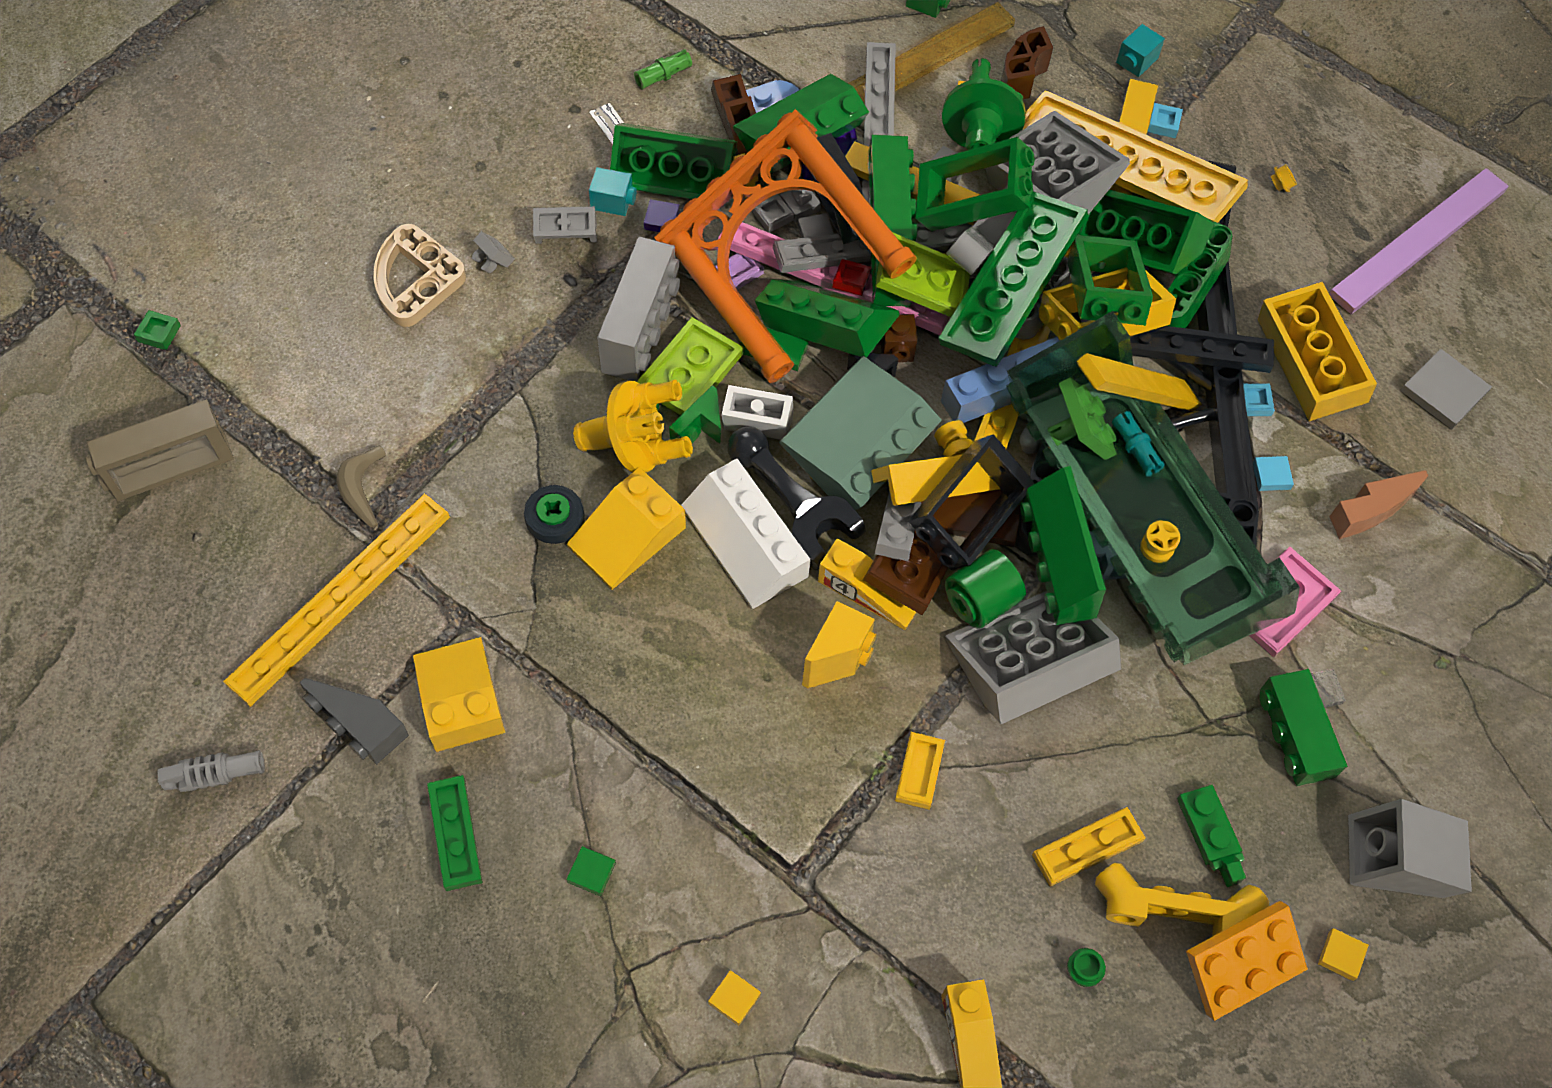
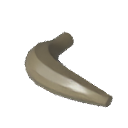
(350, 483)

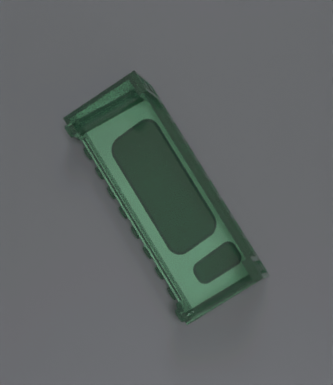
(1216, 579)

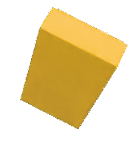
(920, 770)

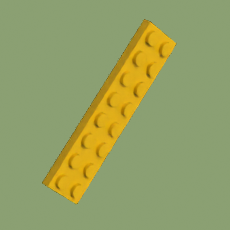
(1155, 167)

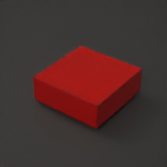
(851, 277)

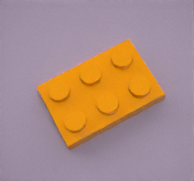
(1247, 960)

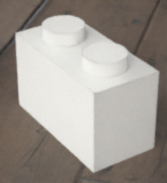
(758, 409)

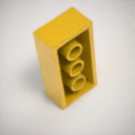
(1316, 351)

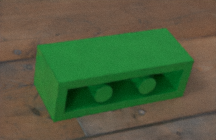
(1302, 727)

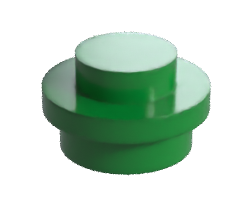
(1086, 967)

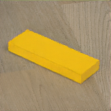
(1088, 846)

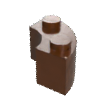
(1026, 60)

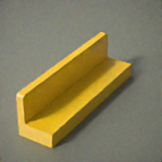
(917, 479)

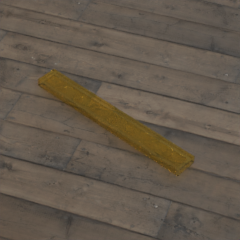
(946, 46)

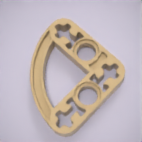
(434, 274)

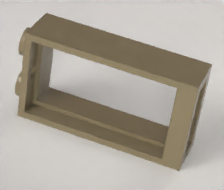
(153, 437)

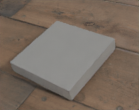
(1446, 389)

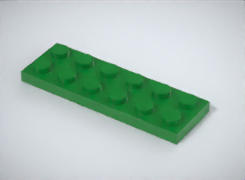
(1013, 279)

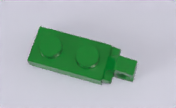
(1213, 833)

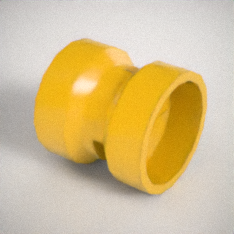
(953, 438)

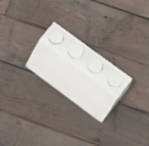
(746, 534)

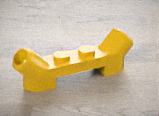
(1131, 903)

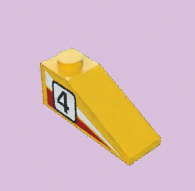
(844, 573)
(972, 1034)

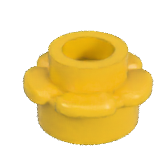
(1283, 178)

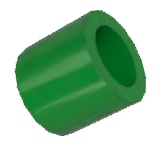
(985, 589)

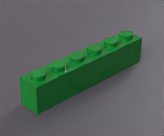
(891, 198)

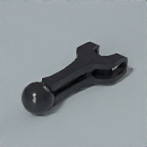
(810, 513)

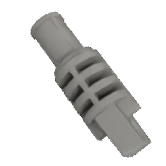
(209, 771)

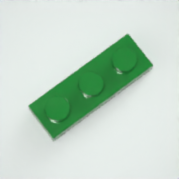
(454, 833)

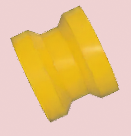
(1165, 534)

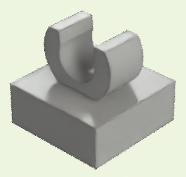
(801, 203)
(493, 251)

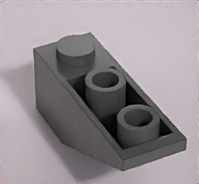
(362, 718)

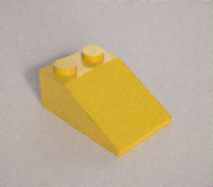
(628, 528)
(458, 694)

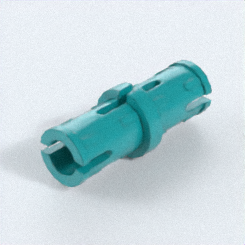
(1138, 443)

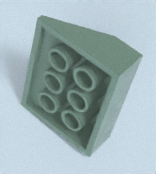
(859, 427)

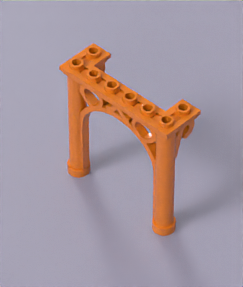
(687, 228)

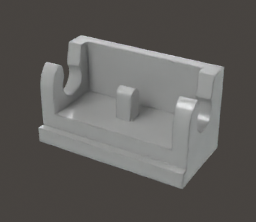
(564, 223)

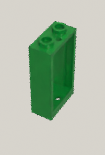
(932, 181)
(1116, 254)

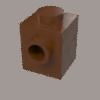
(901, 339)

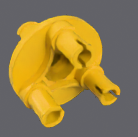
(635, 426)

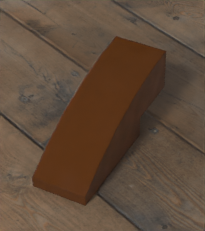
(732, 105)

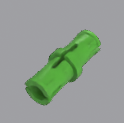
(663, 69)

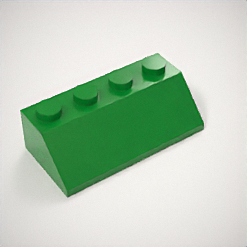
(827, 104)
(669, 159)
(1164, 233)
(824, 316)
(1063, 548)

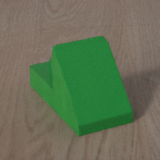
(699, 416)

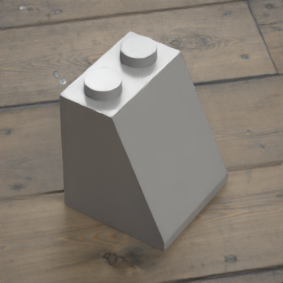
(1409, 850)

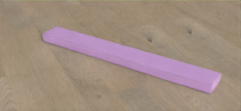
(1418, 241)

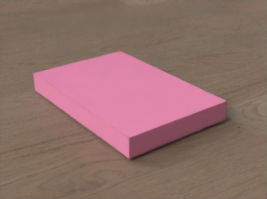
(1314, 596)

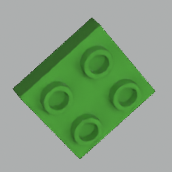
(1085, 420)

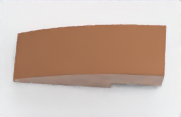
(1375, 503)

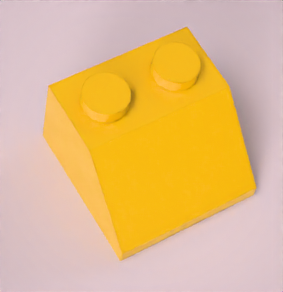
(839, 647)

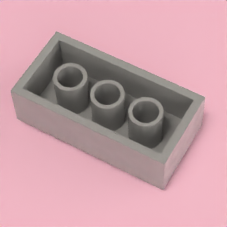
(638, 309)

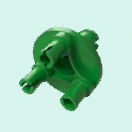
(982, 110)

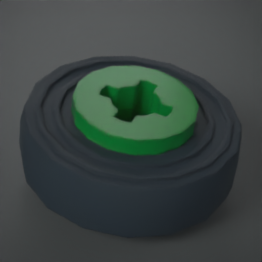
(549, 526)

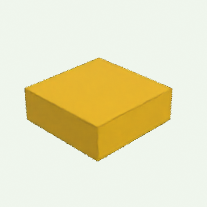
(1343, 954)
(734, 998)

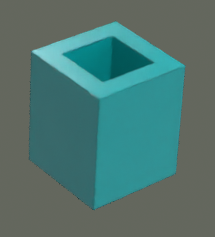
(1140, 50)
(612, 191)

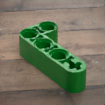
(1200, 276)

